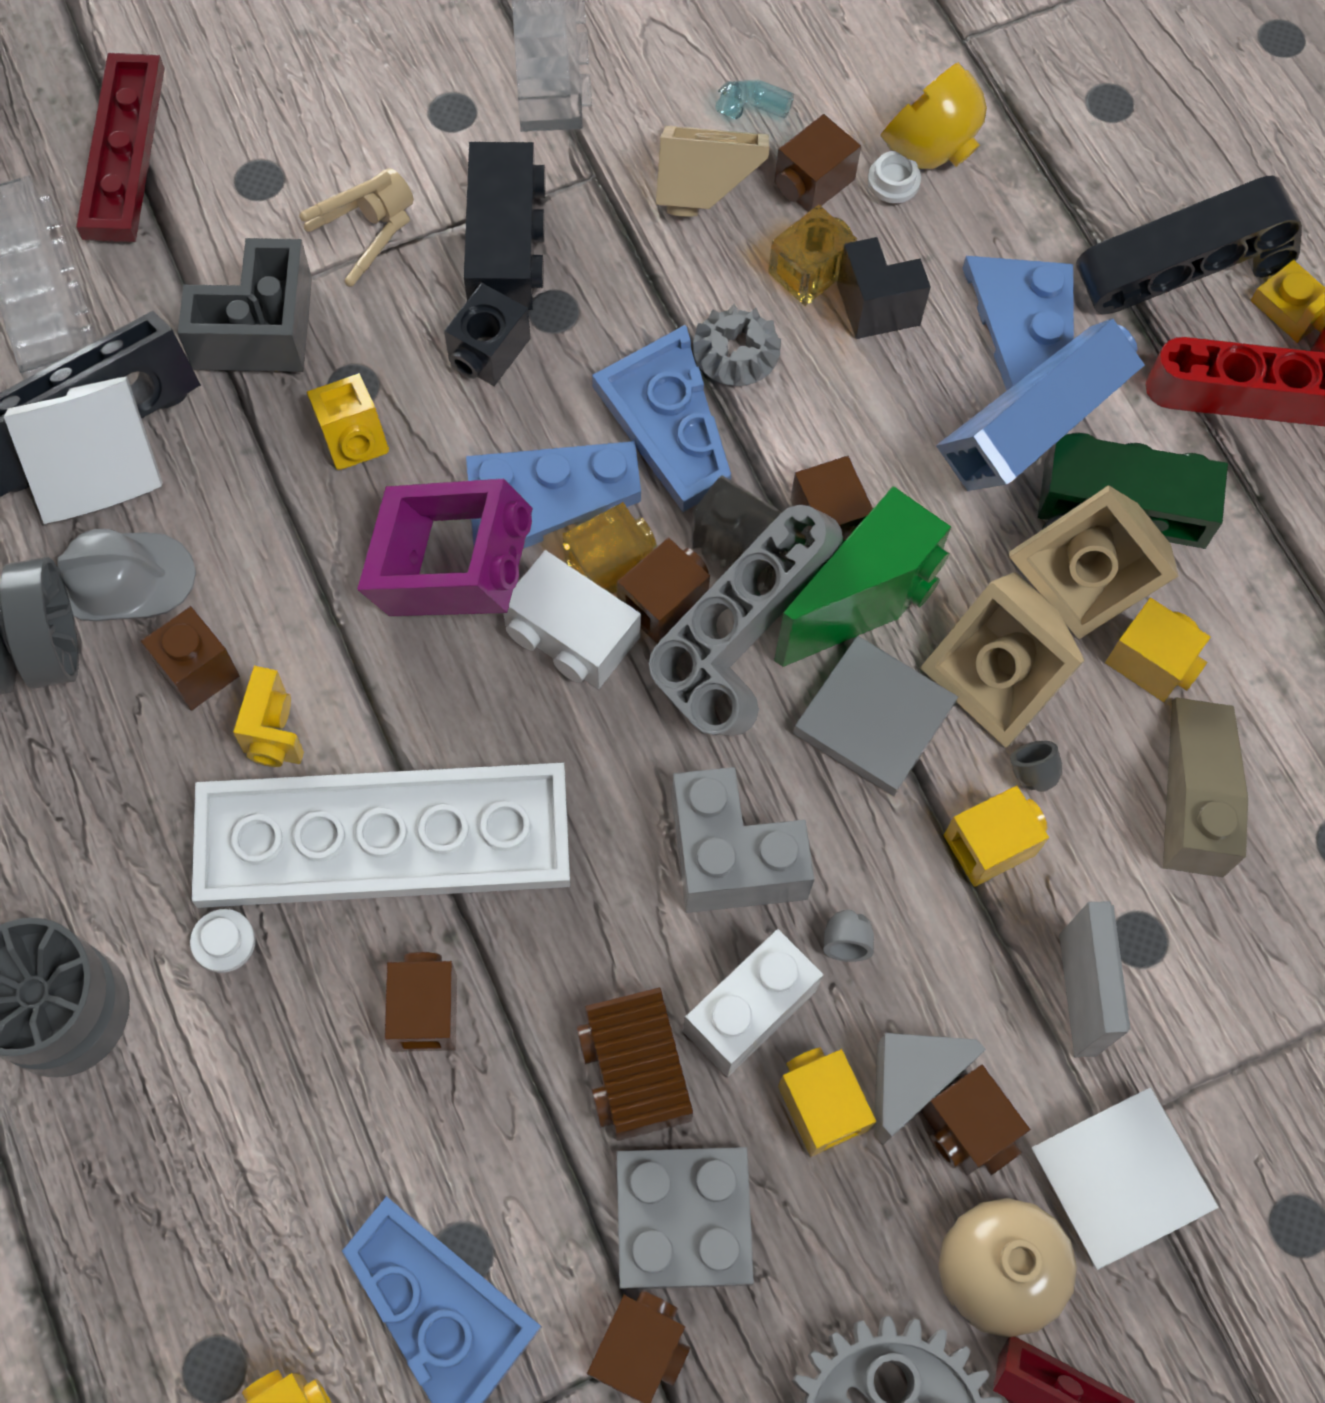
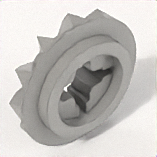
(747, 363)

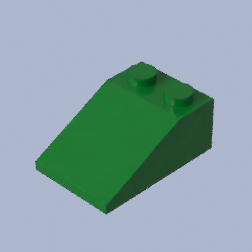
(868, 579)

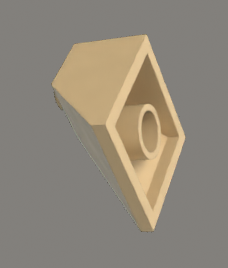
(704, 165)
(1097, 560)
(1005, 657)

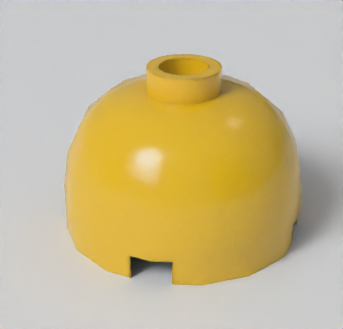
(940, 121)

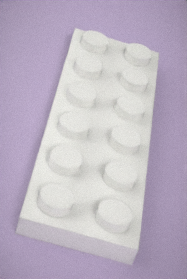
(380, 835)

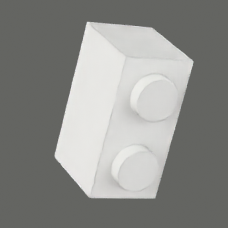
(571, 621)
(752, 1002)

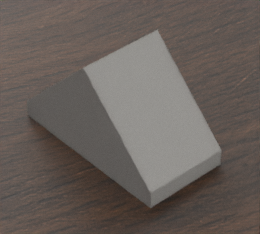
(914, 1072)

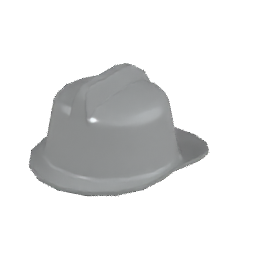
(125, 574)

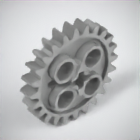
(928, 1370)

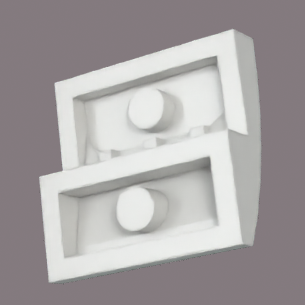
(84, 449)
(1124, 1178)

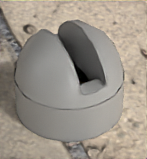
(849, 937)

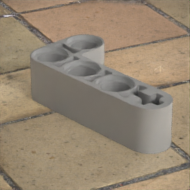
(752, 617)

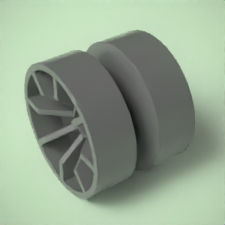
(36, 626)
(57, 999)

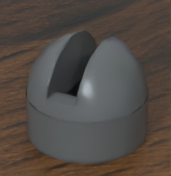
(1037, 765)

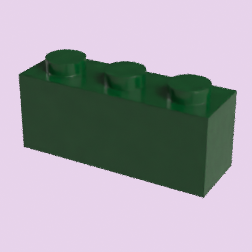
(1175, 490)

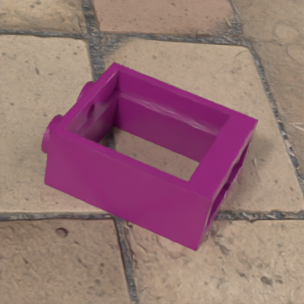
(401, 536)

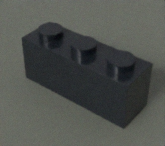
(504, 220)

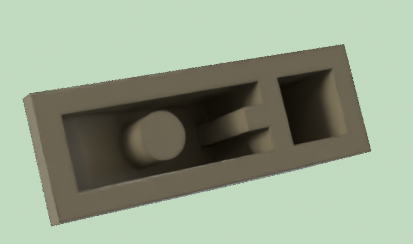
(1205, 790)

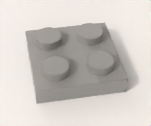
(684, 1218)

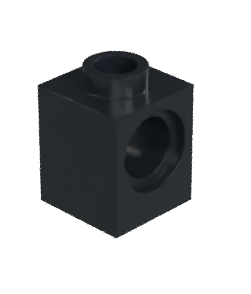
(487, 315)

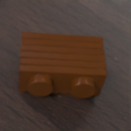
(636, 1064)

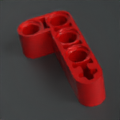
(1267, 383)

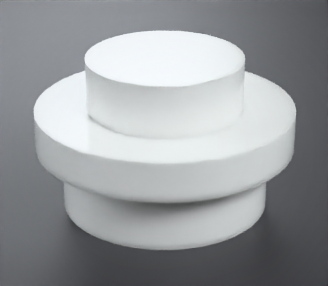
(894, 178)
(222, 940)

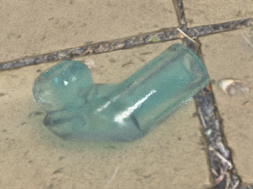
(754, 93)

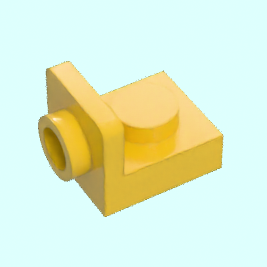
(1293, 301)
(348, 421)
(261, 712)

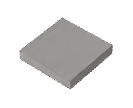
(875, 715)
(1094, 979)

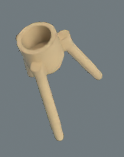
(379, 200)

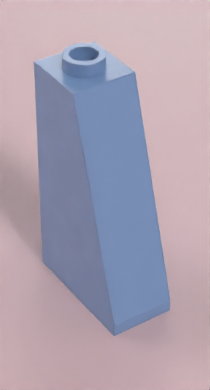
(1041, 407)

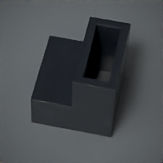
(880, 295)

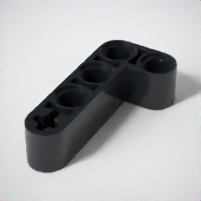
(1192, 243)

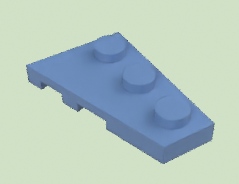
(1024, 309)
(664, 410)
(563, 483)
(440, 1311)

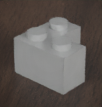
(730, 862)

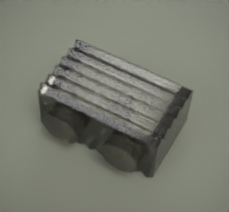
(730, 521)

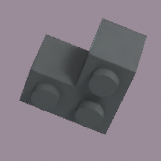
(251, 323)

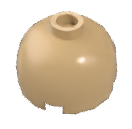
(1007, 1267)

